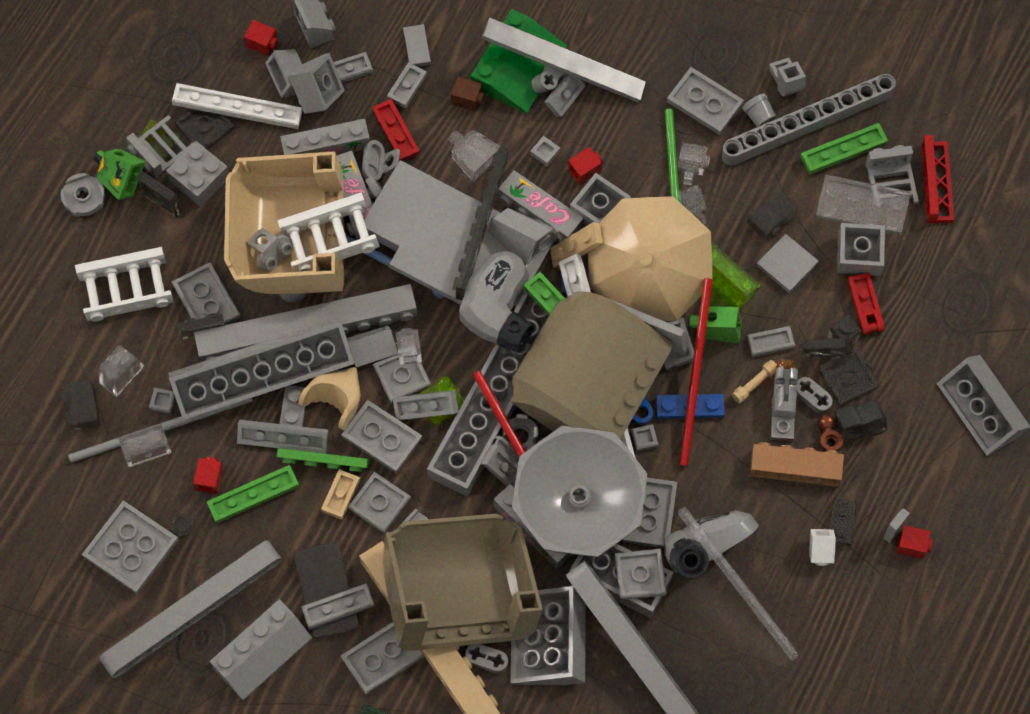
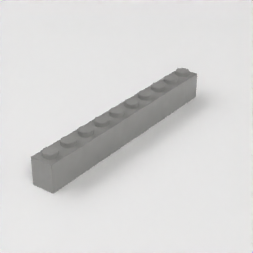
(354, 312)

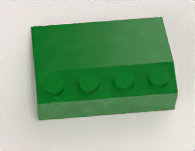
(508, 74)

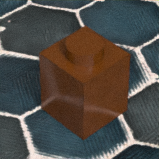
(467, 93)

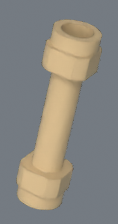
(742, 393)

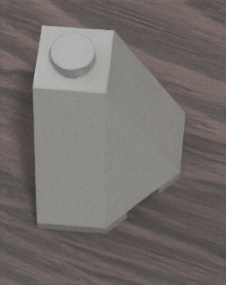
(522, 234)

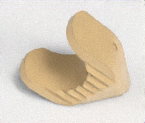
(338, 389)

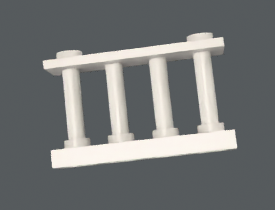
(329, 212)
(124, 263)

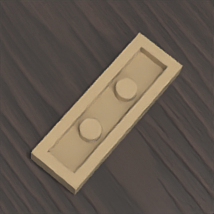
(578, 243)

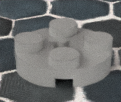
(83, 207)

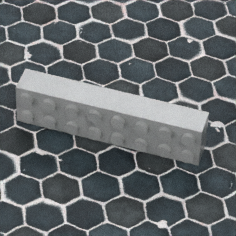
(261, 368)

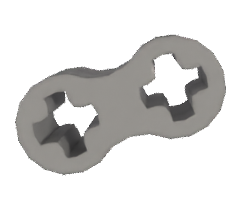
(546, 80)

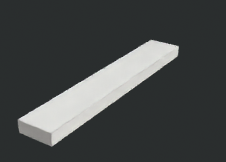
(237, 106)

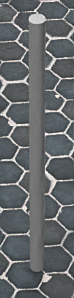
(91, 451)

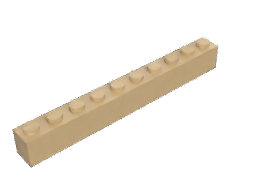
(446, 662)

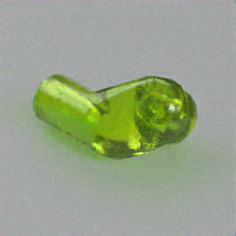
(444, 384)

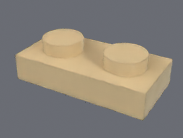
(340, 494)

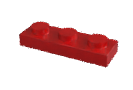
(395, 130)

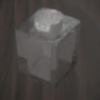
(408, 346)

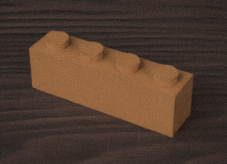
(796, 465)

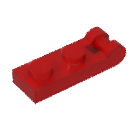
(865, 303)

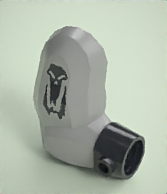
(490, 300)
(687, 554)

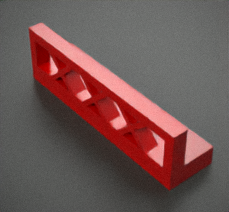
(931, 181)

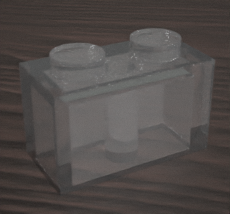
(144, 445)

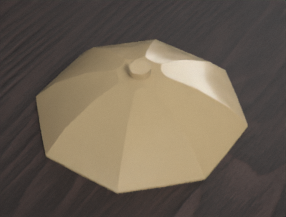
(651, 257)

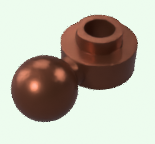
(827, 424)

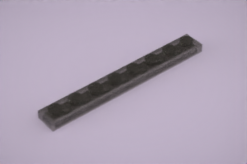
(479, 228)

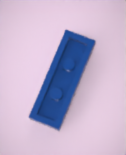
(675, 406)

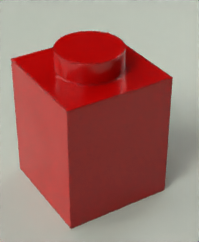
(261, 38)
(585, 165)
(208, 475)
(914, 542)

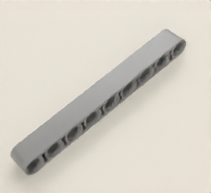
(801, 126)
(190, 609)
(629, 640)

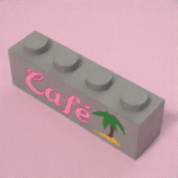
(338, 138)
(353, 185)
(539, 205)
(503, 505)

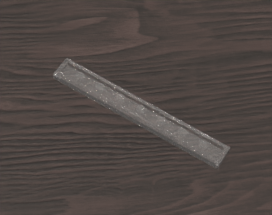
(738, 583)

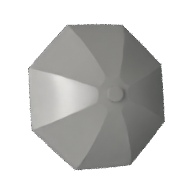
(579, 491)

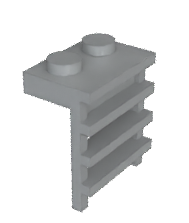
(142, 149)
(889, 163)

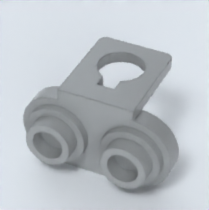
(376, 160)
(273, 251)

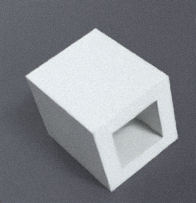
(822, 546)

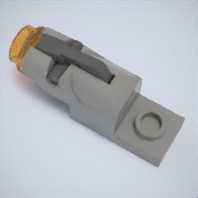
(784, 401)

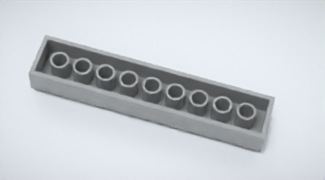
(475, 425)

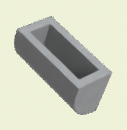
(280, 66)
(372, 346)

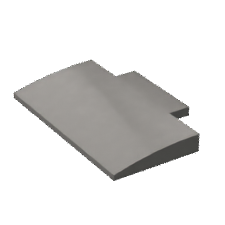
(430, 229)

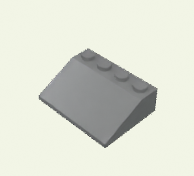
(558, 645)

